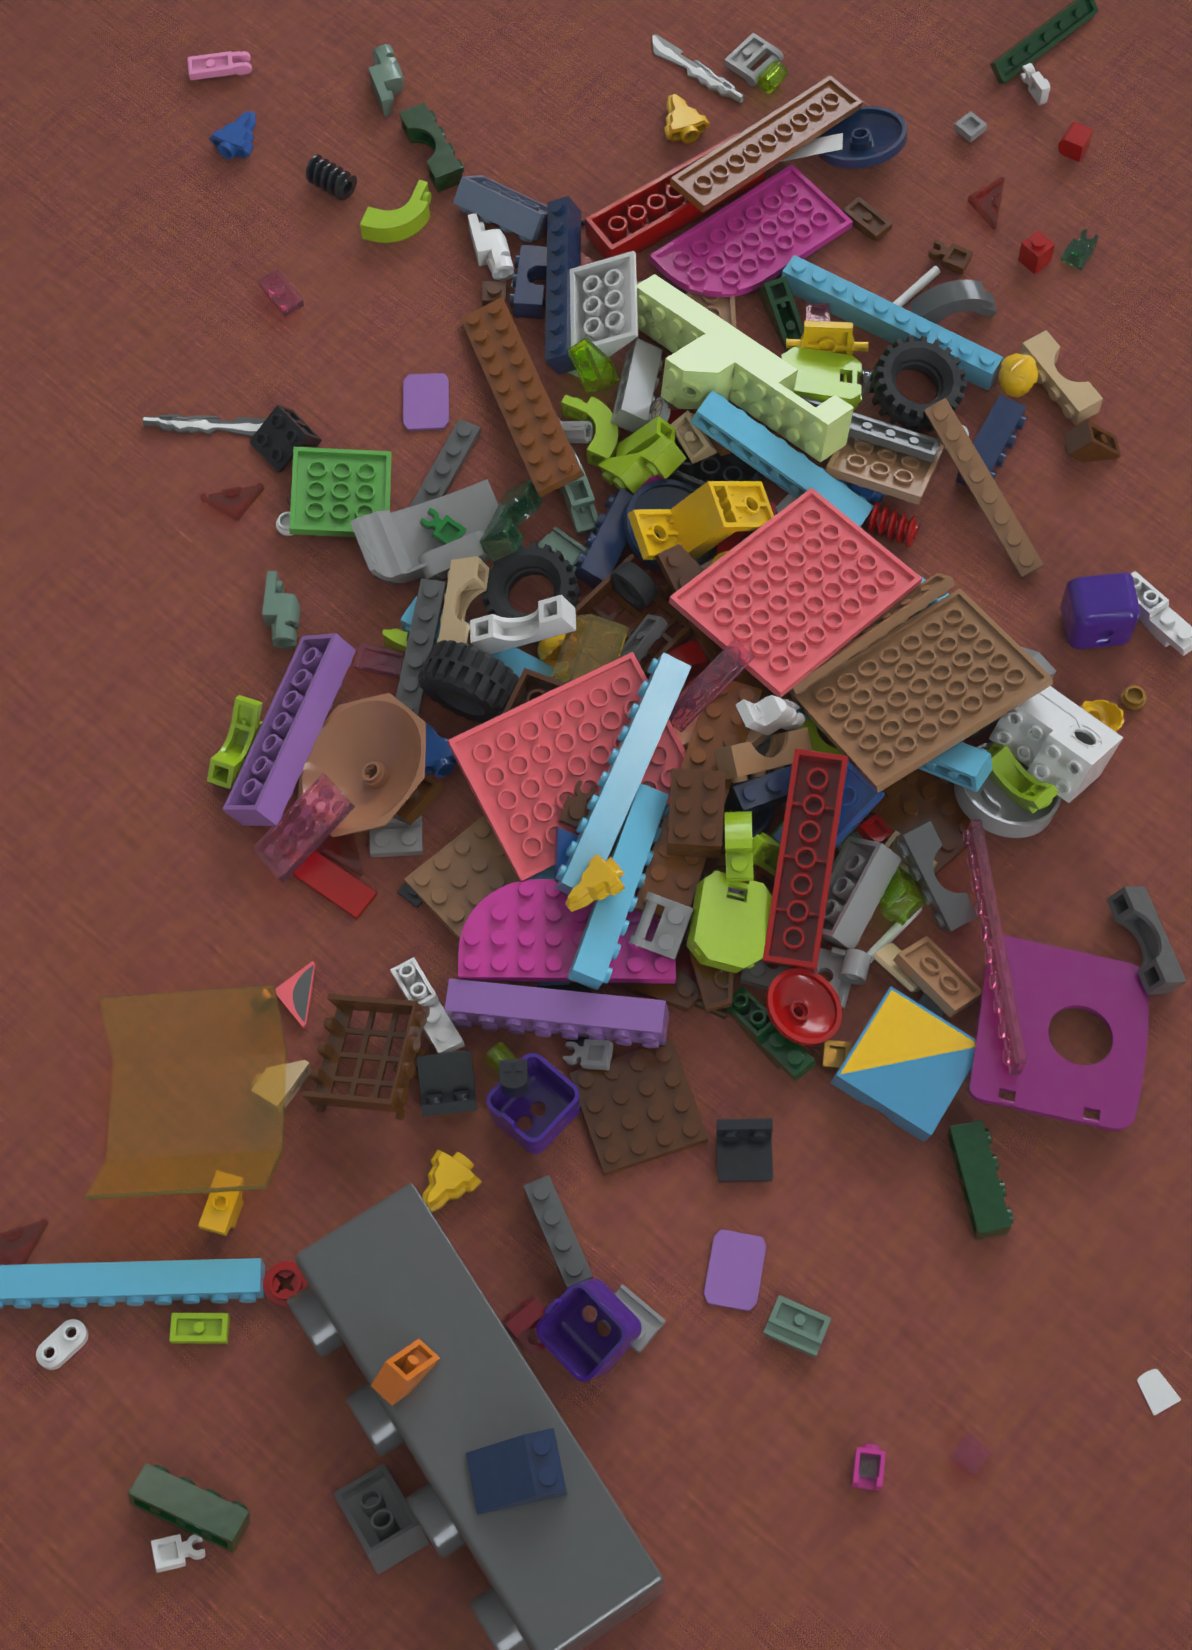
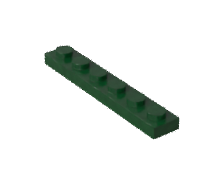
(1043, 38)

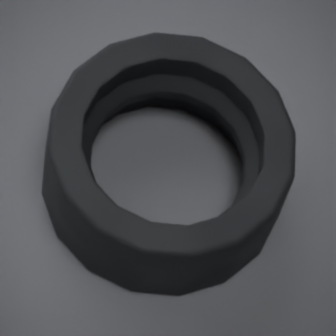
(634, 585)

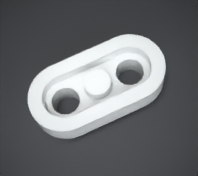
(62, 1344)

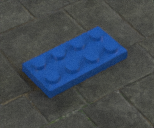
(857, 802)

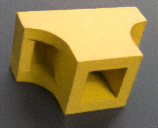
(221, 1212)

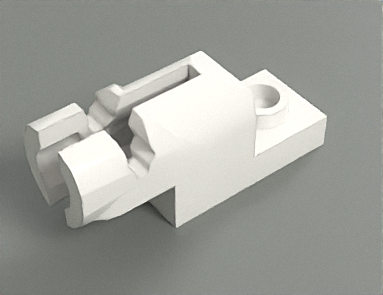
(491, 249)
(770, 715)

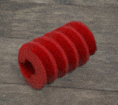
(893, 525)

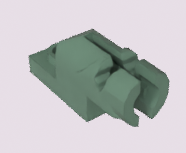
(385, 77)
(280, 612)

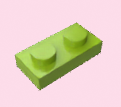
(199, 1328)

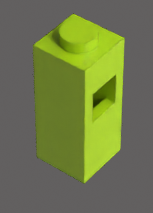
(646, 436)

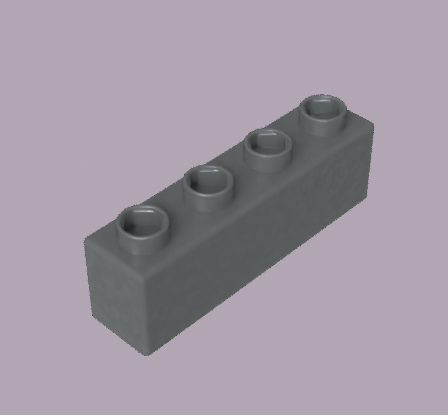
(555, 1565)

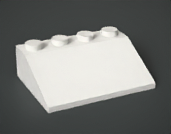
(605, 302)

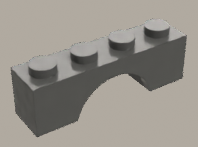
(920, 848)
(1160, 967)
(557, 1231)

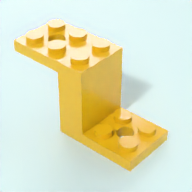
(702, 518)

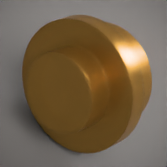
(1133, 698)

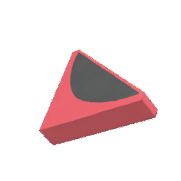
(297, 993)

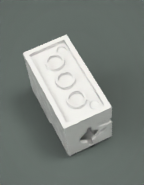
(1057, 741)

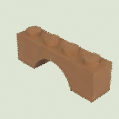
(743, 759)

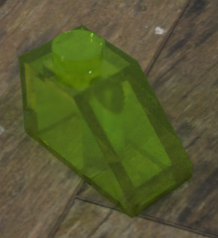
(593, 366)
(901, 898)

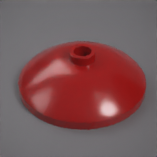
(811, 999)

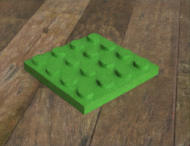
(336, 488)

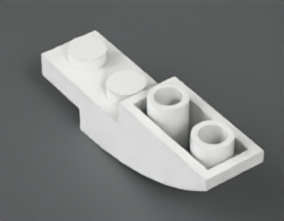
(1160, 618)
(417, 988)

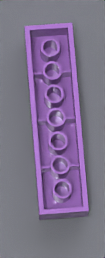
(289, 730)
(557, 1012)

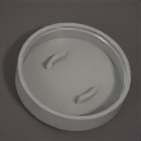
(999, 812)

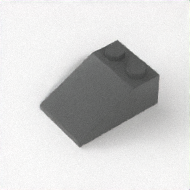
(381, 1518)

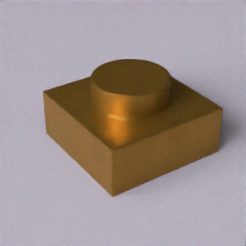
(833, 1054)

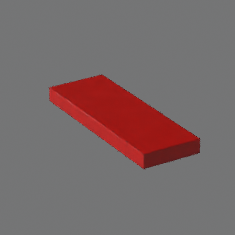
(335, 884)

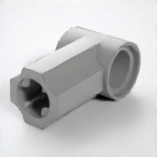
(578, 431)

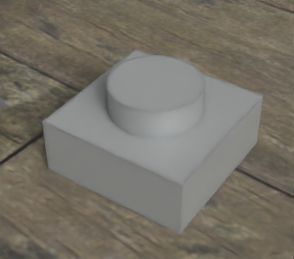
(970, 126)

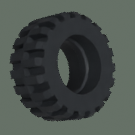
(467, 680)

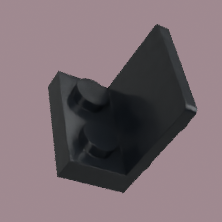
(280, 435)
(446, 1083)
(744, 1150)

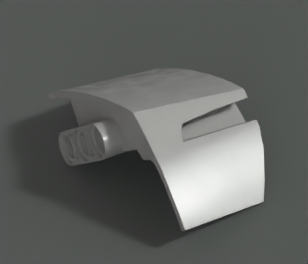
(404, 550)

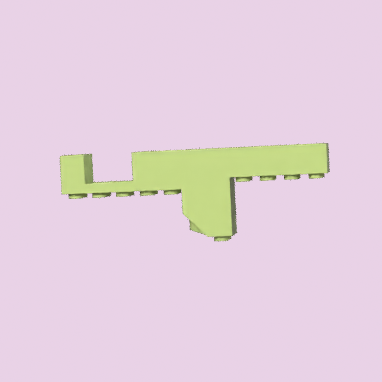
(723, 359)

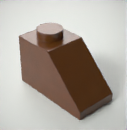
(1091, 443)

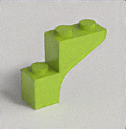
(635, 469)

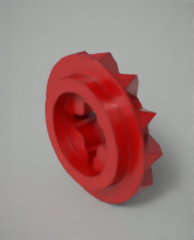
(272, 1284)

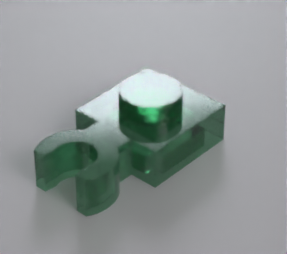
(1079, 251)

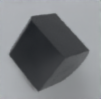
(514, 1077)

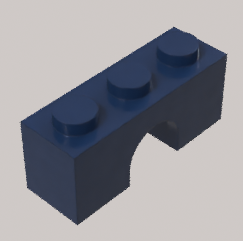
(528, 297)

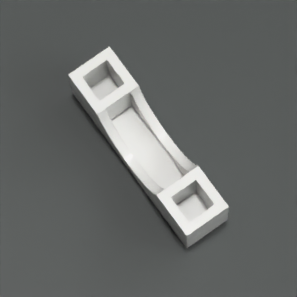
(497, 633)

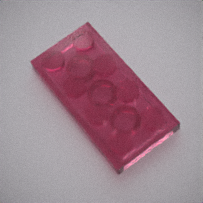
(303, 827)

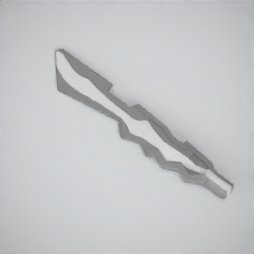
(695, 69)

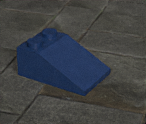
(516, 1472)

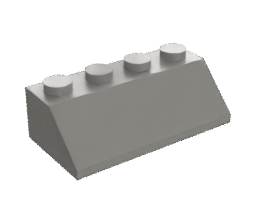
(856, 888)

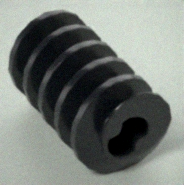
(330, 177)

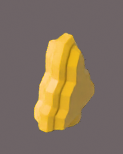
(683, 121)
(596, 883)
(449, 1179)

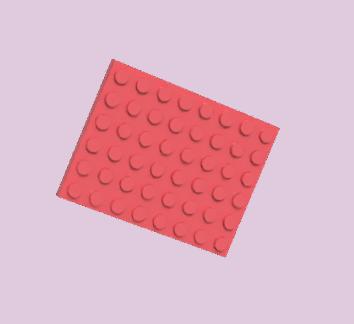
(796, 591)
(537, 753)

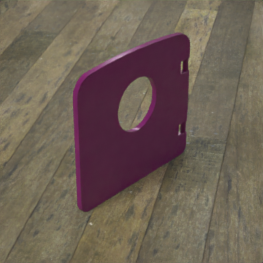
(1044, 984)

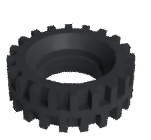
(924, 358)
(523, 564)

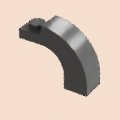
(953, 298)

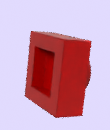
(875, 829)

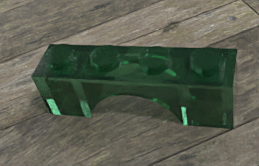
(502, 532)

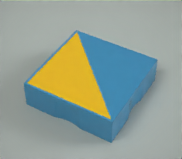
(907, 1064)

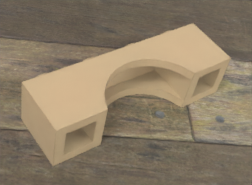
(1076, 399)
(465, 581)

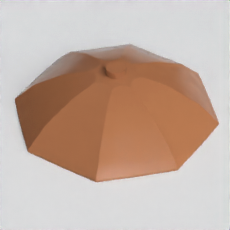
(373, 756)

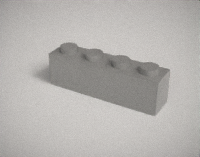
(637, 386)

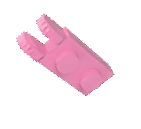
(219, 65)

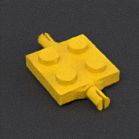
(829, 337)

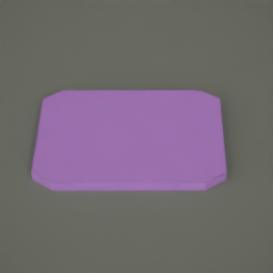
(426, 402)
(735, 1270)

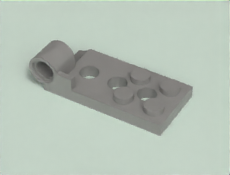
(844, 965)

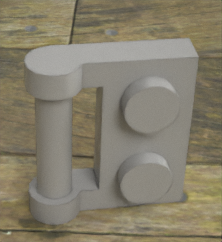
(748, 54)
(669, 930)

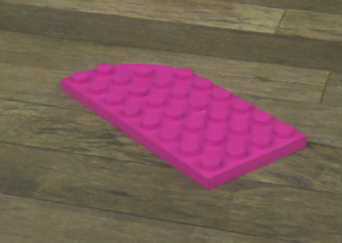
(752, 237)
(533, 937)

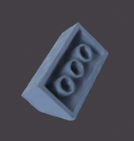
(502, 206)

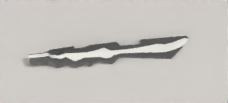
(205, 424)

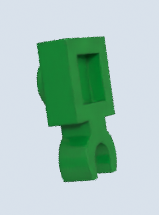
(445, 530)

